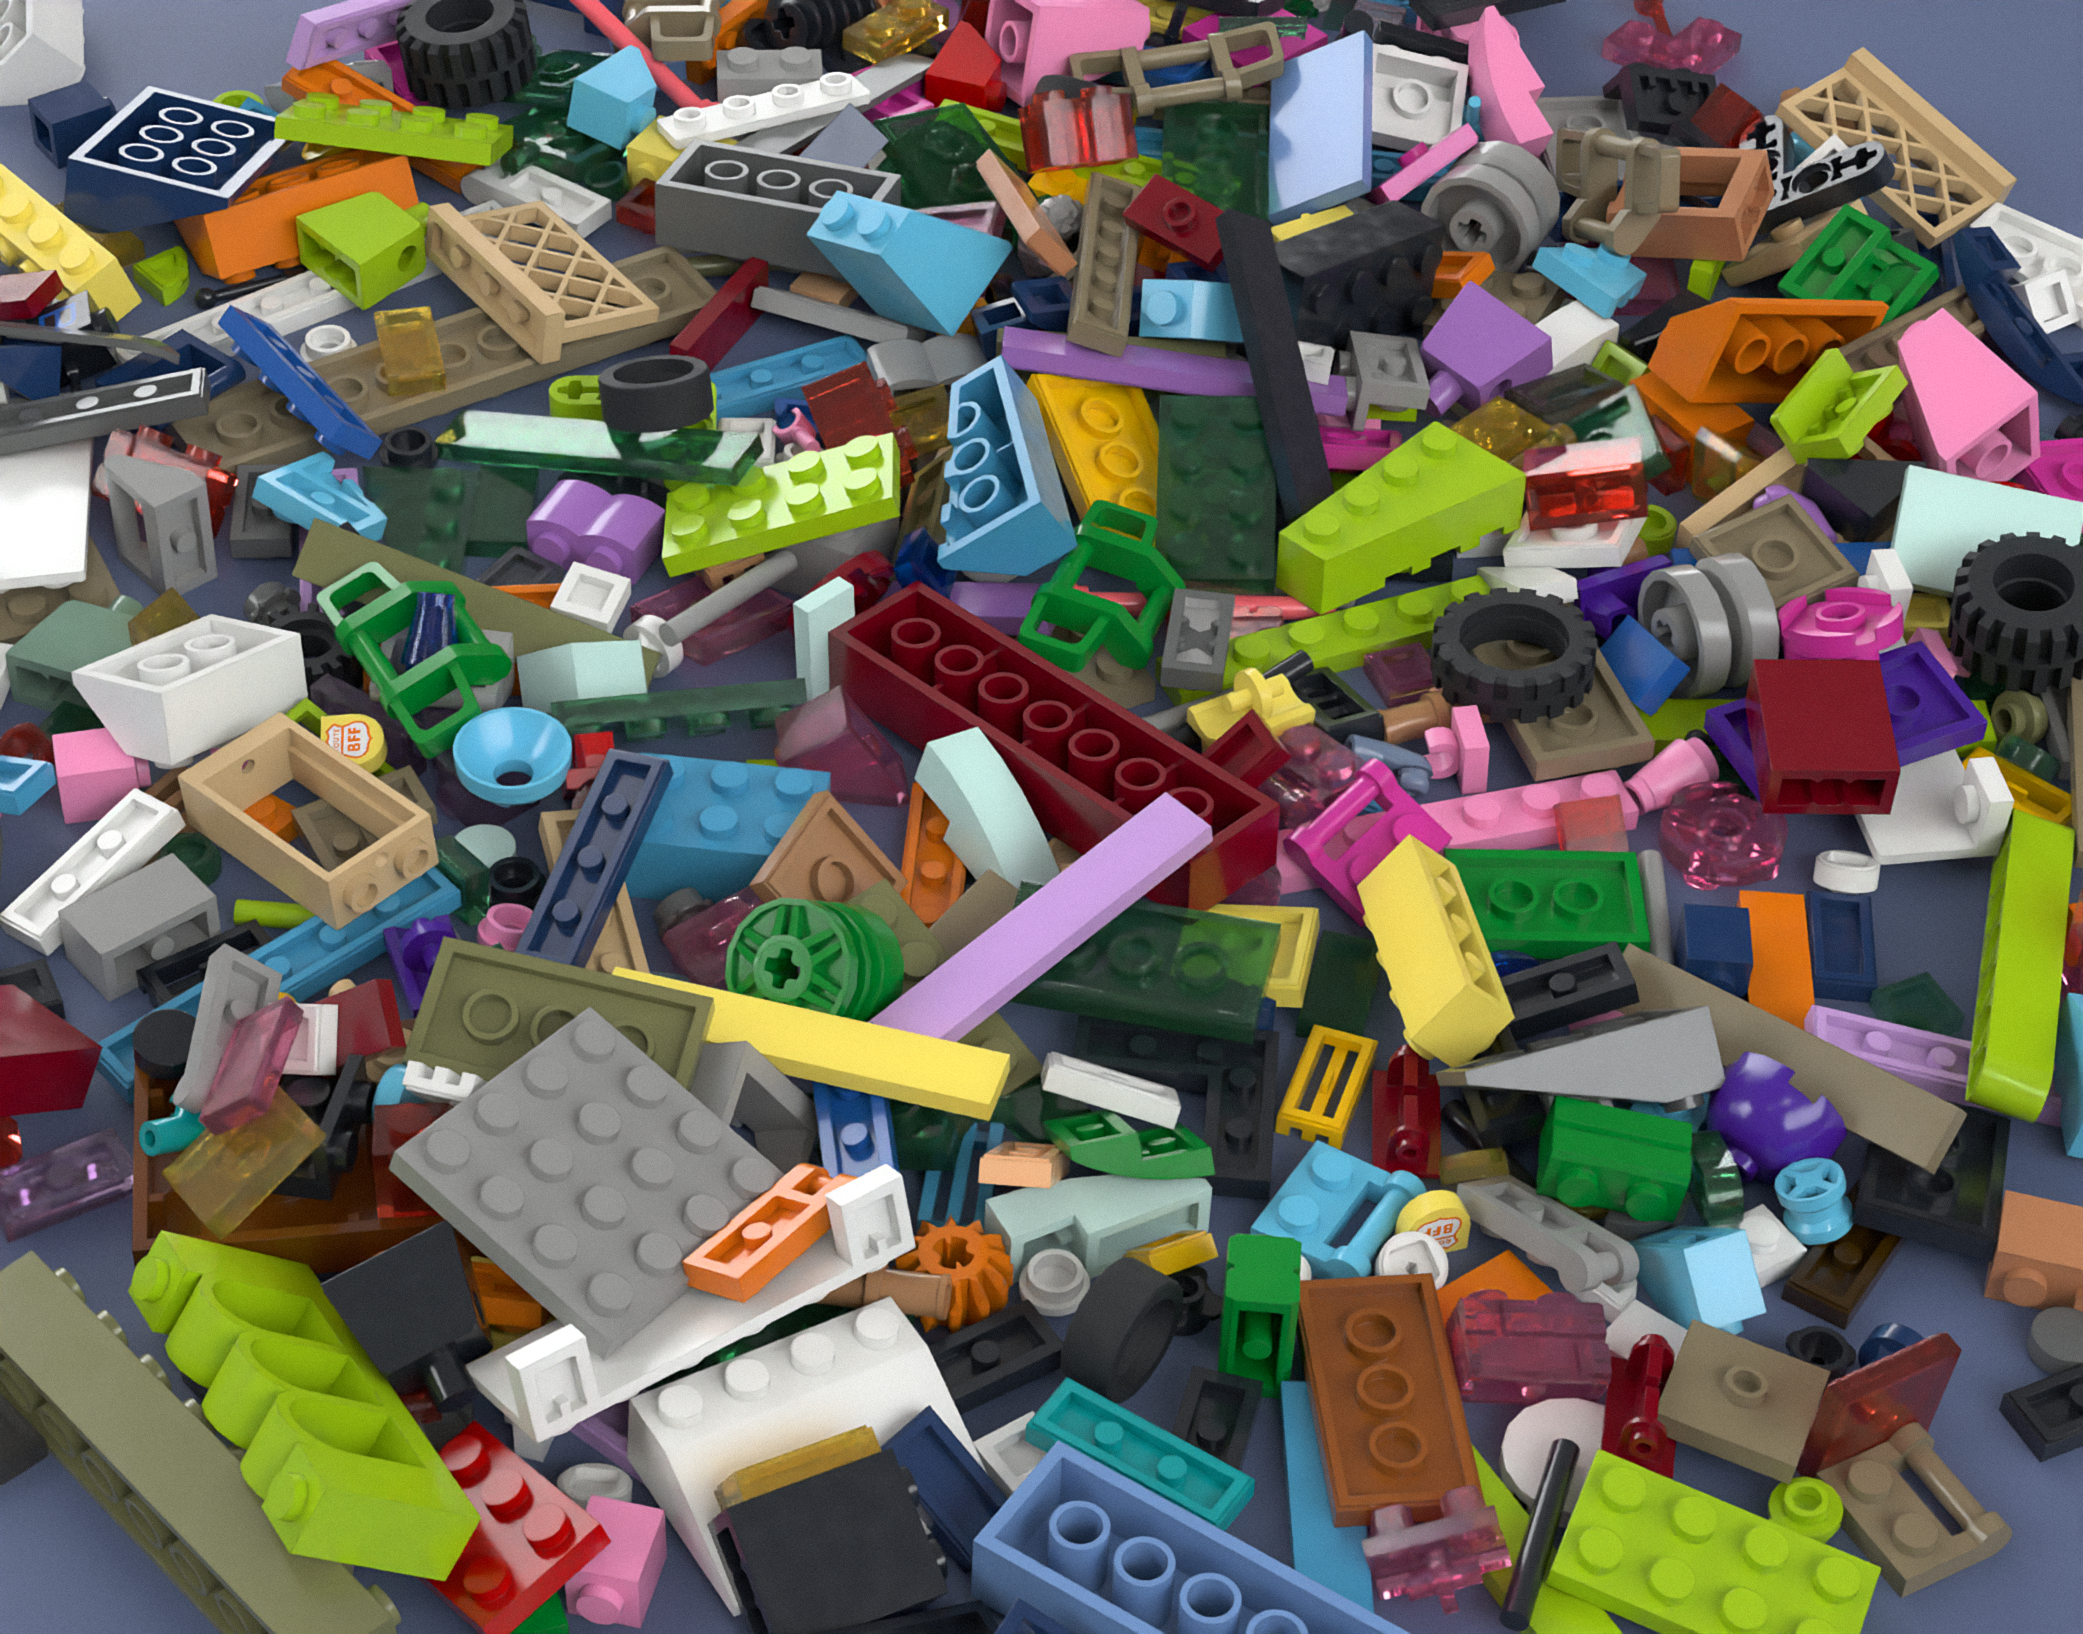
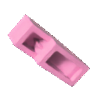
(1506, 86)

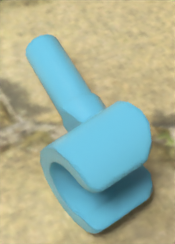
(1471, 115)

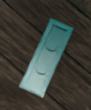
(1141, 1453)

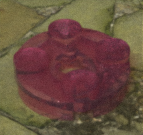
(1709, 860)

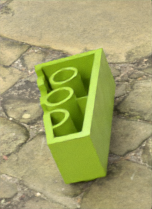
(1397, 516)

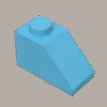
(614, 99)
(1189, 311)
(1701, 1276)

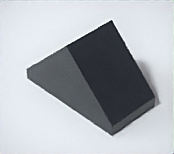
(1856, 495)

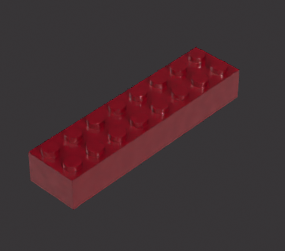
(1073, 751)

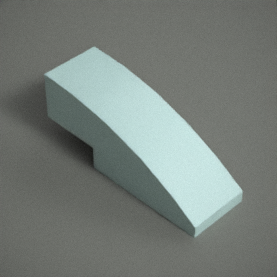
(985, 809)
(1095, 1217)

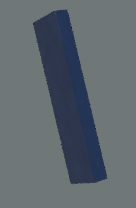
(596, 858)

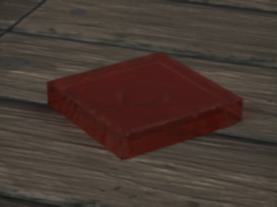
(1878, 1401)

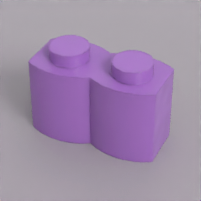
(597, 529)

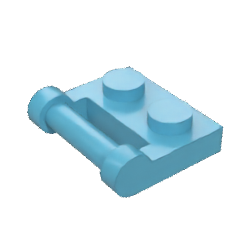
(1324, 1198)

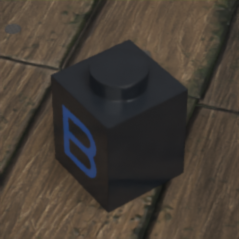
(83, 314)

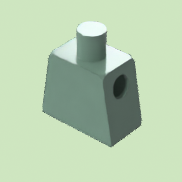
(63, 643)

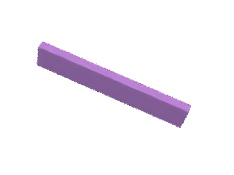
(1150, 369)

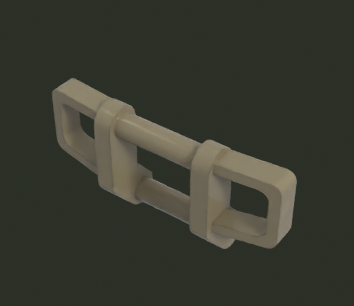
(675, 27)
(1216, 48)
(1650, 186)

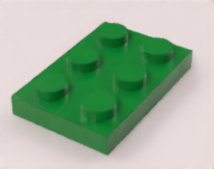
(1554, 899)

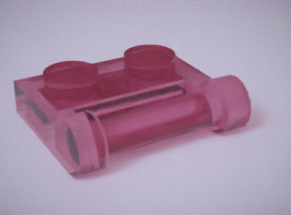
(1316, 773)

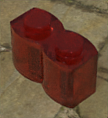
(1077, 131)

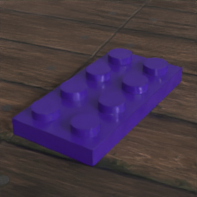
(1923, 702)

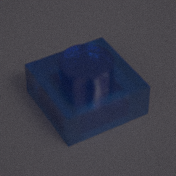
(919, 562)

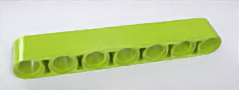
(2021, 968)

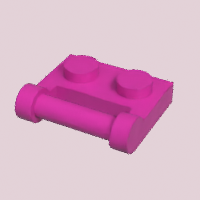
(1402, 818)

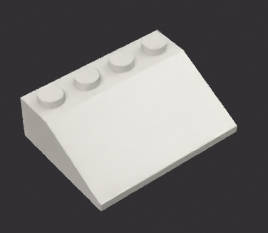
(775, 1400)

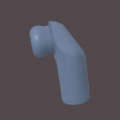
(1408, 767)

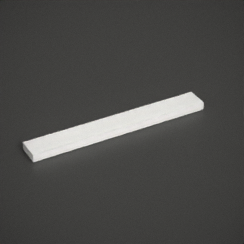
(284, 305)

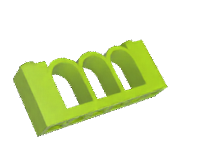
(320, 1423)

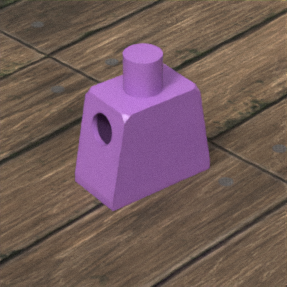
(1481, 352)

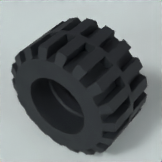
(465, 50)
(2020, 612)

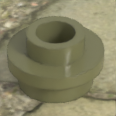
(2019, 715)

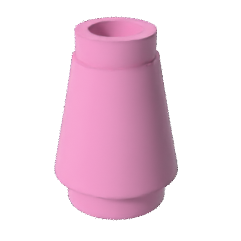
(1672, 769)

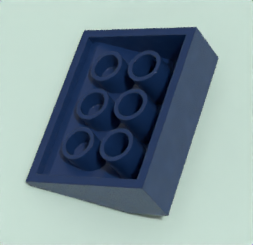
(167, 162)

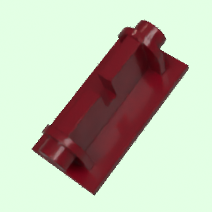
(1406, 1116)
(1632, 1406)

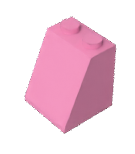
(1041, 36)
(1966, 403)

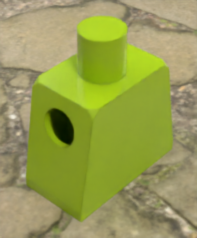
(364, 246)

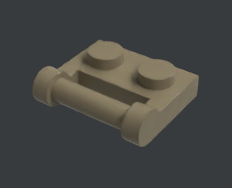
(1897, 1526)

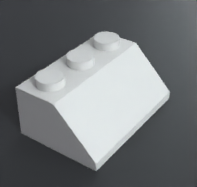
(39, 48)
(194, 687)

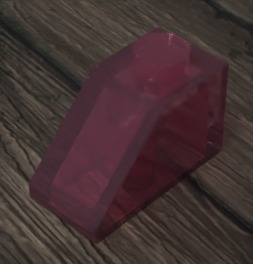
(840, 739)

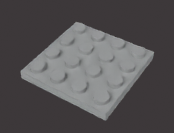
(587, 1178)

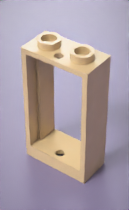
(282, 750)

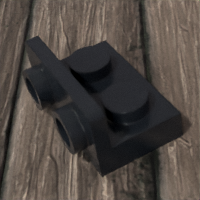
(1658, 95)
(339, 1111)

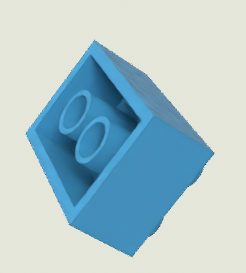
(718, 825)

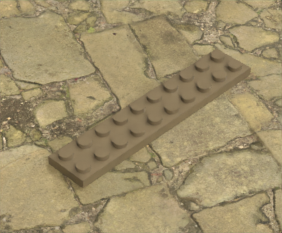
(478, 359)

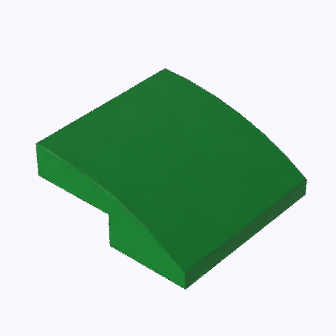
(1860, 262)
(1112, 1146)

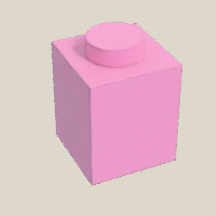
(94, 774)
(625, 1573)

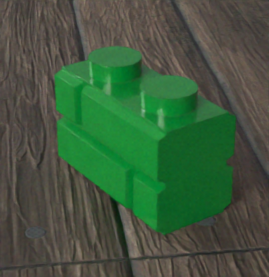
(1614, 1159)
(1260, 1309)

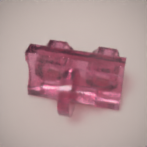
(703, 940)
(1436, 1554)

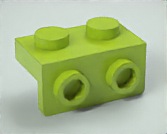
(1835, 408)

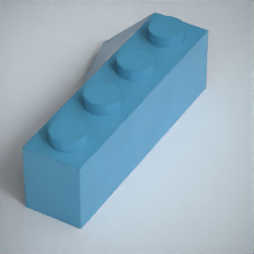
(1002, 479)

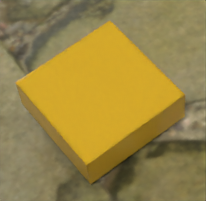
(1176, 1251)

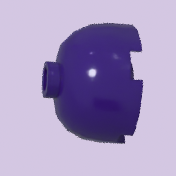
(1769, 1120)

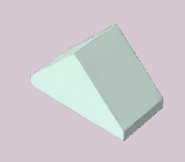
(581, 672)

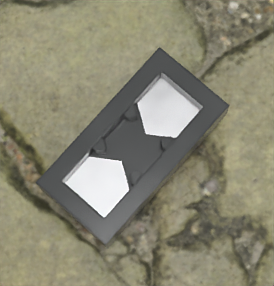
(1197, 640)

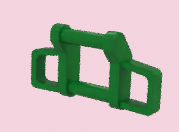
(1097, 617)
(456, 666)

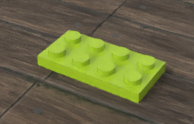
(381, 129)
(782, 504)
(1701, 1563)

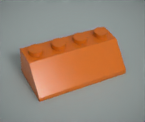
(262, 220)
(1755, 345)

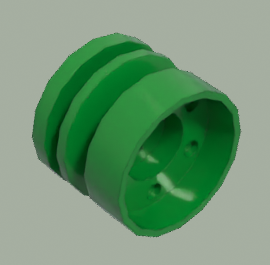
(843, 952)

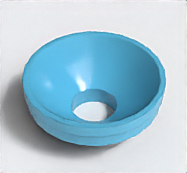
(511, 742)

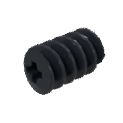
(812, 22)

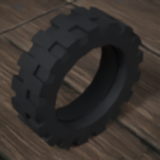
(1513, 692)

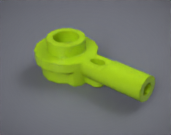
(1807, 1508)

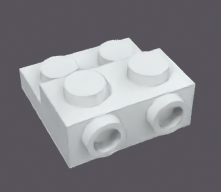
(1415, 97)

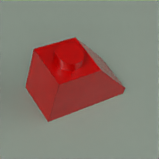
(966, 72)

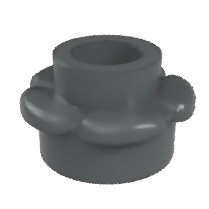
(268, 598)
(679, 908)

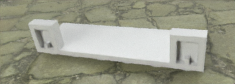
(44, 512)
(1937, 804)
(557, 1381)

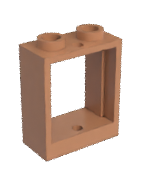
(1711, 233)

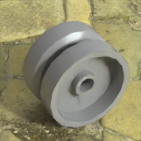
(1495, 203)
(1712, 620)

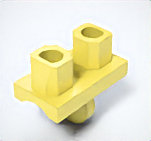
(1268, 697)

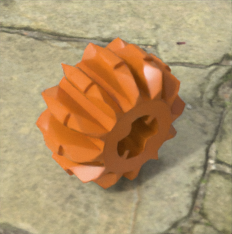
(977, 1267)

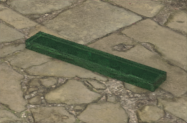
(598, 449)

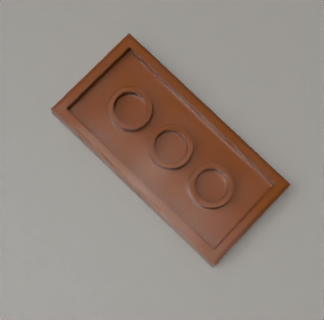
(1383, 1395)

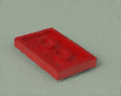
(526, 1537)

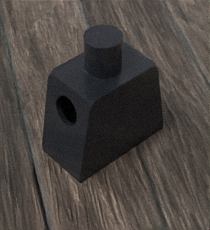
(418, 1315)

